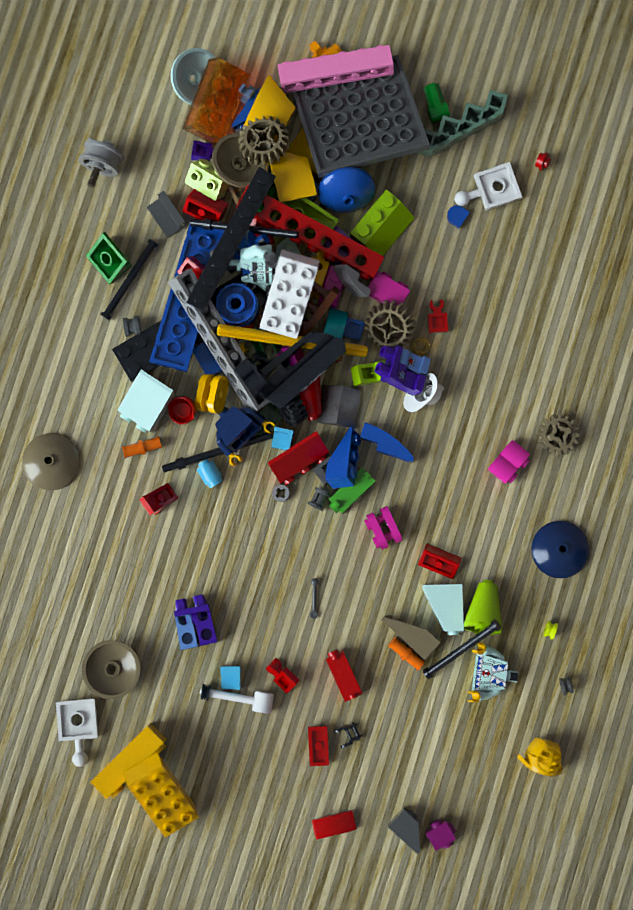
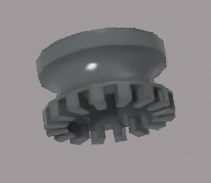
(565, 685)

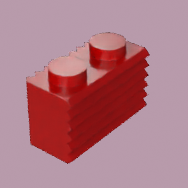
(204, 207)

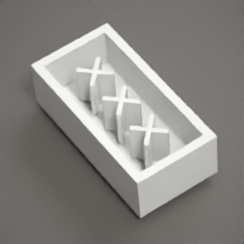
(289, 294)

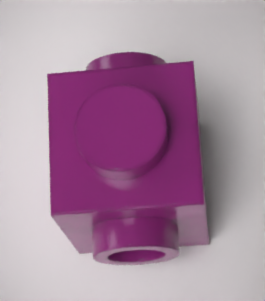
(441, 834)

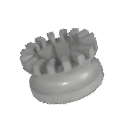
(281, 487)

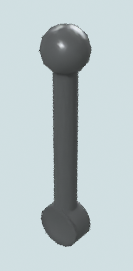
(314, 582)

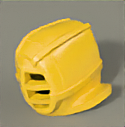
(543, 757)

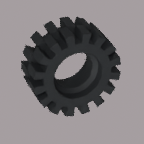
(294, 412)

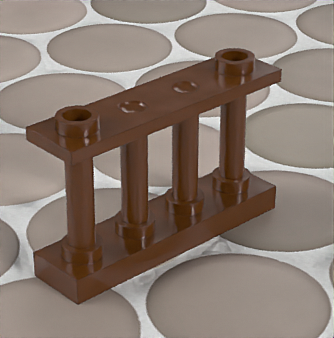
(316, 310)

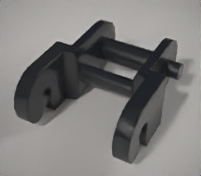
(353, 726)

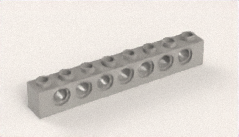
(223, 348)

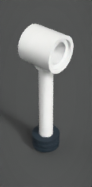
(261, 701)

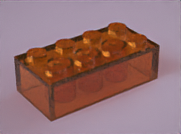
(215, 100)

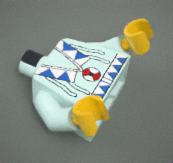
(490, 673)

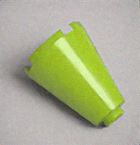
(483, 608)

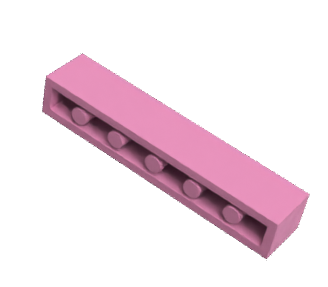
(336, 69)

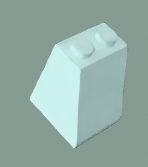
(146, 402)

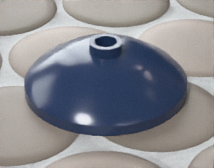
(547, 554)

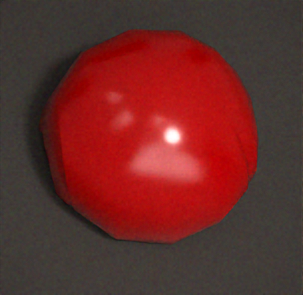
(182, 410)

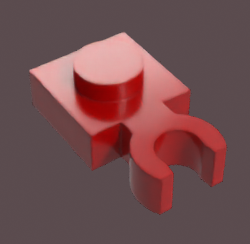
(437, 321)

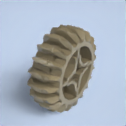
(263, 134)
(405, 325)

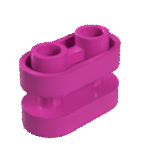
(380, 539)

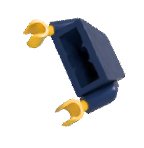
(237, 428)

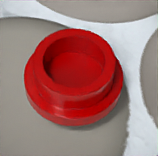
(543, 161)

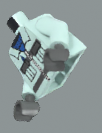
(256, 266)

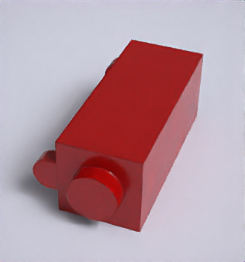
(343, 675)

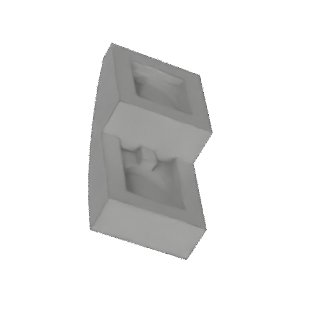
(349, 279)

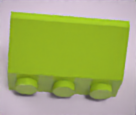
(382, 224)

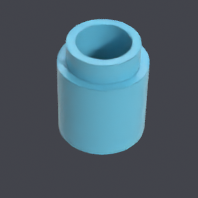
(209, 473)

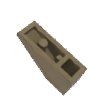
(419, 639)

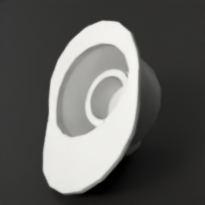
(430, 395)

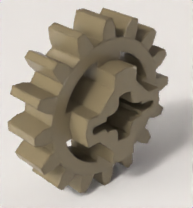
(561, 442)

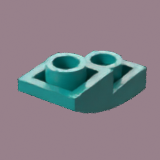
(335, 322)

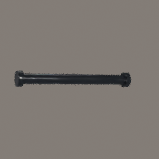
(129, 279)
(495, 626)

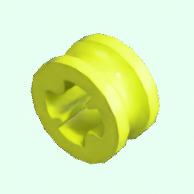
(550, 630)

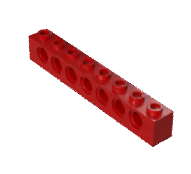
(372, 259)

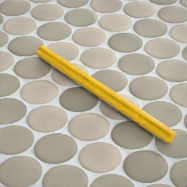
(275, 338)

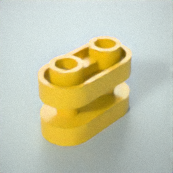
(211, 393)

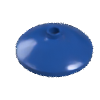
(346, 190)

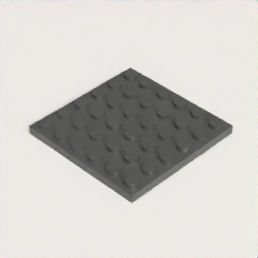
(361, 121)

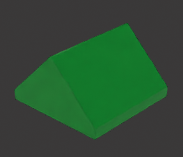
(108, 258)

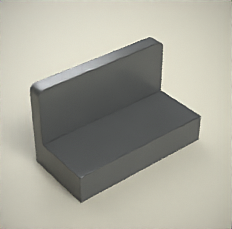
(166, 215)

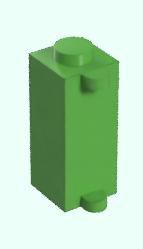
(348, 495)

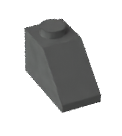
(406, 828)

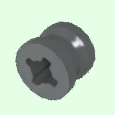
(132, 326)

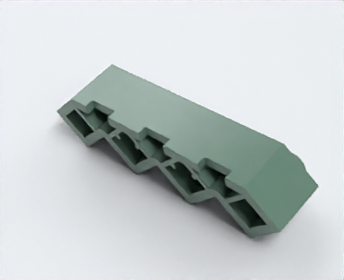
(473, 120)

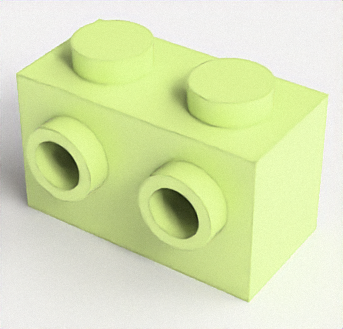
(205, 179)

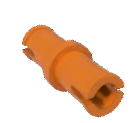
(141, 447)
(406, 653)

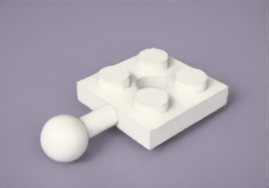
(489, 196)
(69, 731)

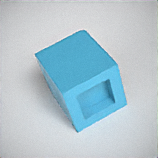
(282, 438)
(230, 677)

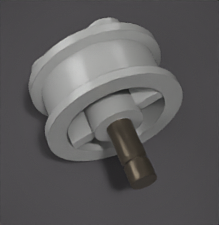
(101, 159)

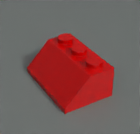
(298, 458)

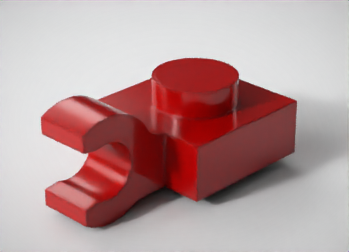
(284, 677)

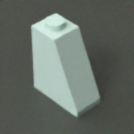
(447, 606)

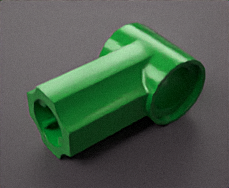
(435, 102)

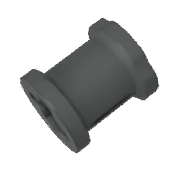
(319, 499)

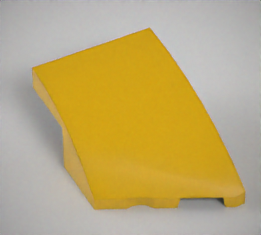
(271, 102)
(293, 177)

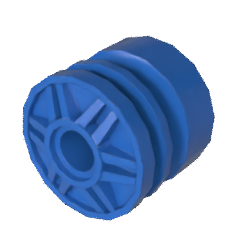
(229, 297)

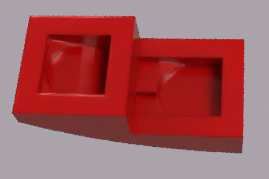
(334, 824)

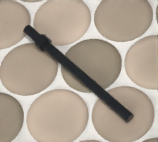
(210, 224)
(181, 463)

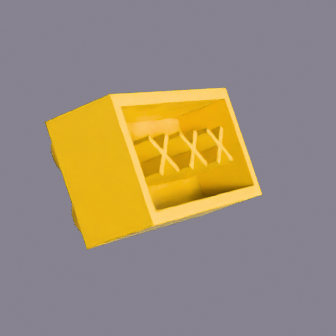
(145, 744)
(160, 794)

